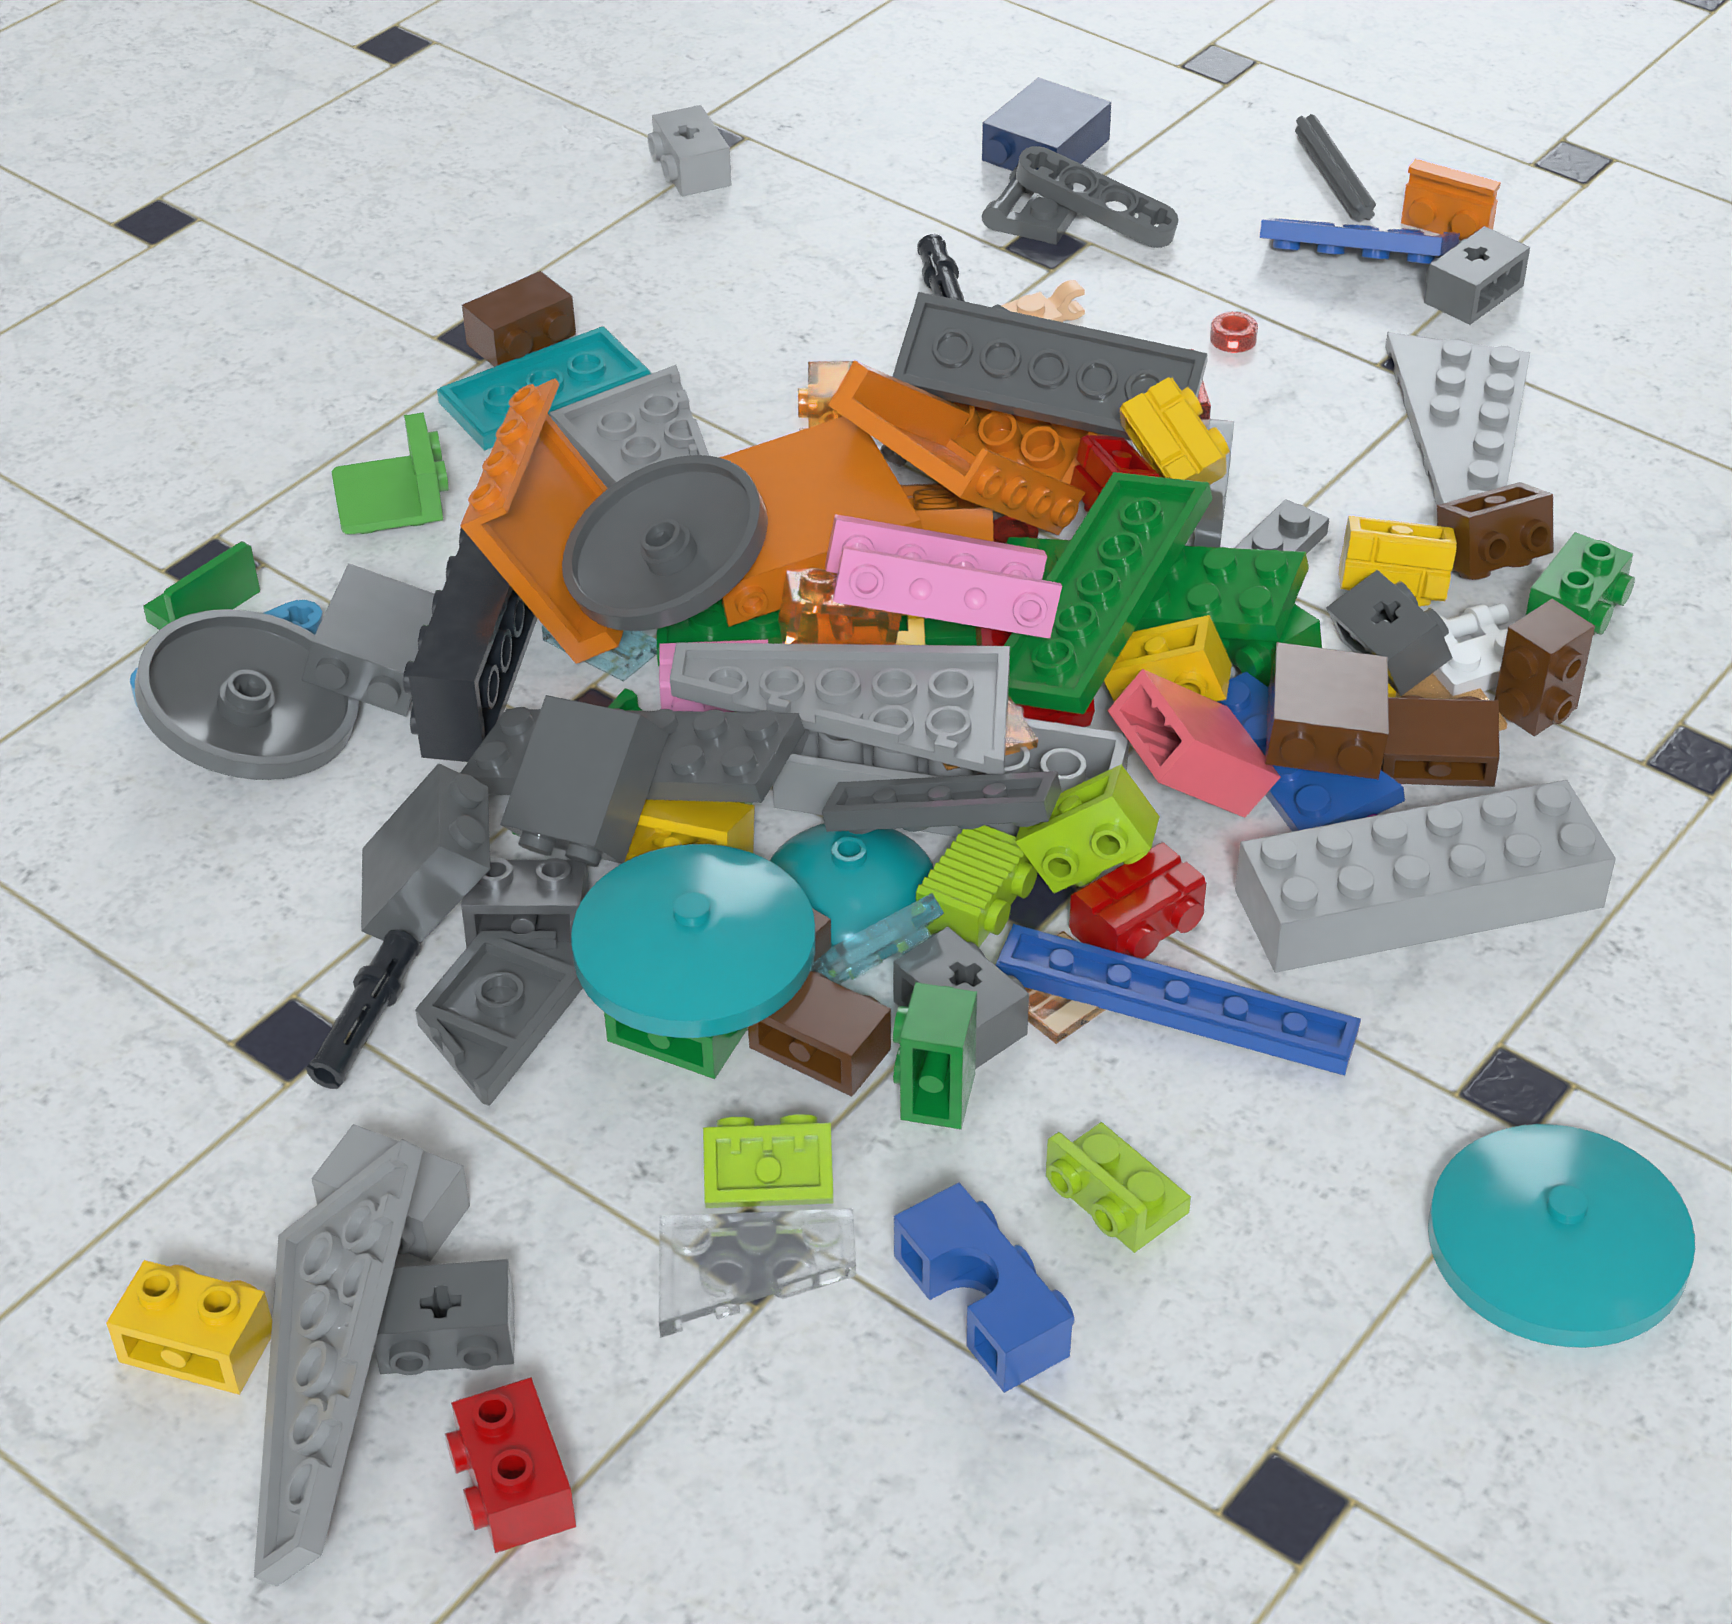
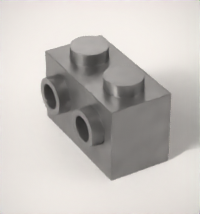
(525, 897)

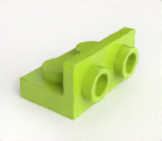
(767, 1162)
(1115, 1185)

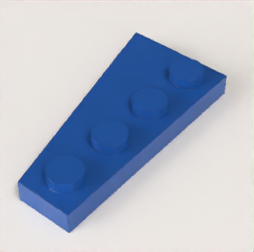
(1306, 796)

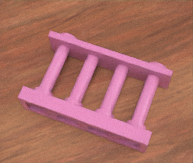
(941, 576)

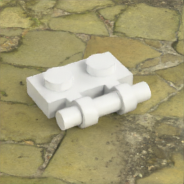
(1476, 660)

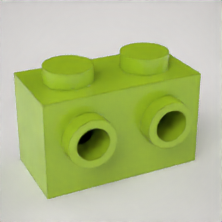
(1091, 830)

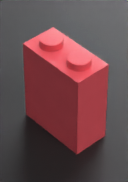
(1193, 744)

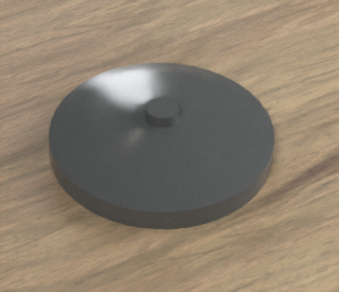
(665, 543)
(234, 698)

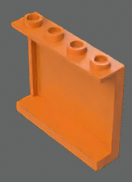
(924, 433)
(803, 486)
(525, 512)

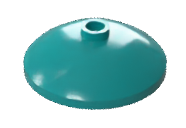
(854, 875)

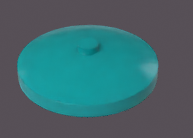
(693, 940)
(1561, 1235)

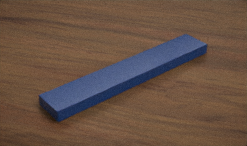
(1180, 999)

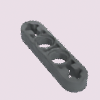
(1093, 201)
(1210, 526)

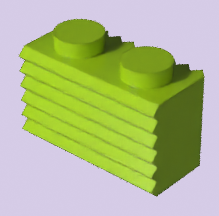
(978, 883)

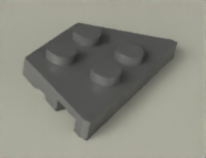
(499, 1005)

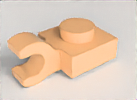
(1057, 307)

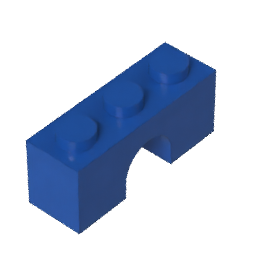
(958, 1245)

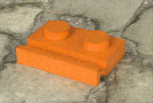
(1448, 200)

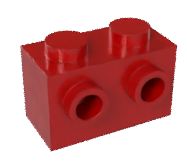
(512, 1465)

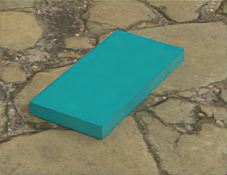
(580, 365)

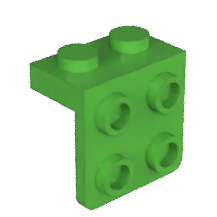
(394, 489)

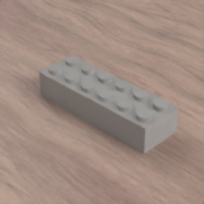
(825, 760)
(1422, 875)

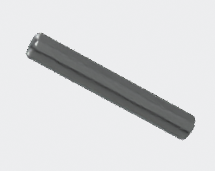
(1335, 168)

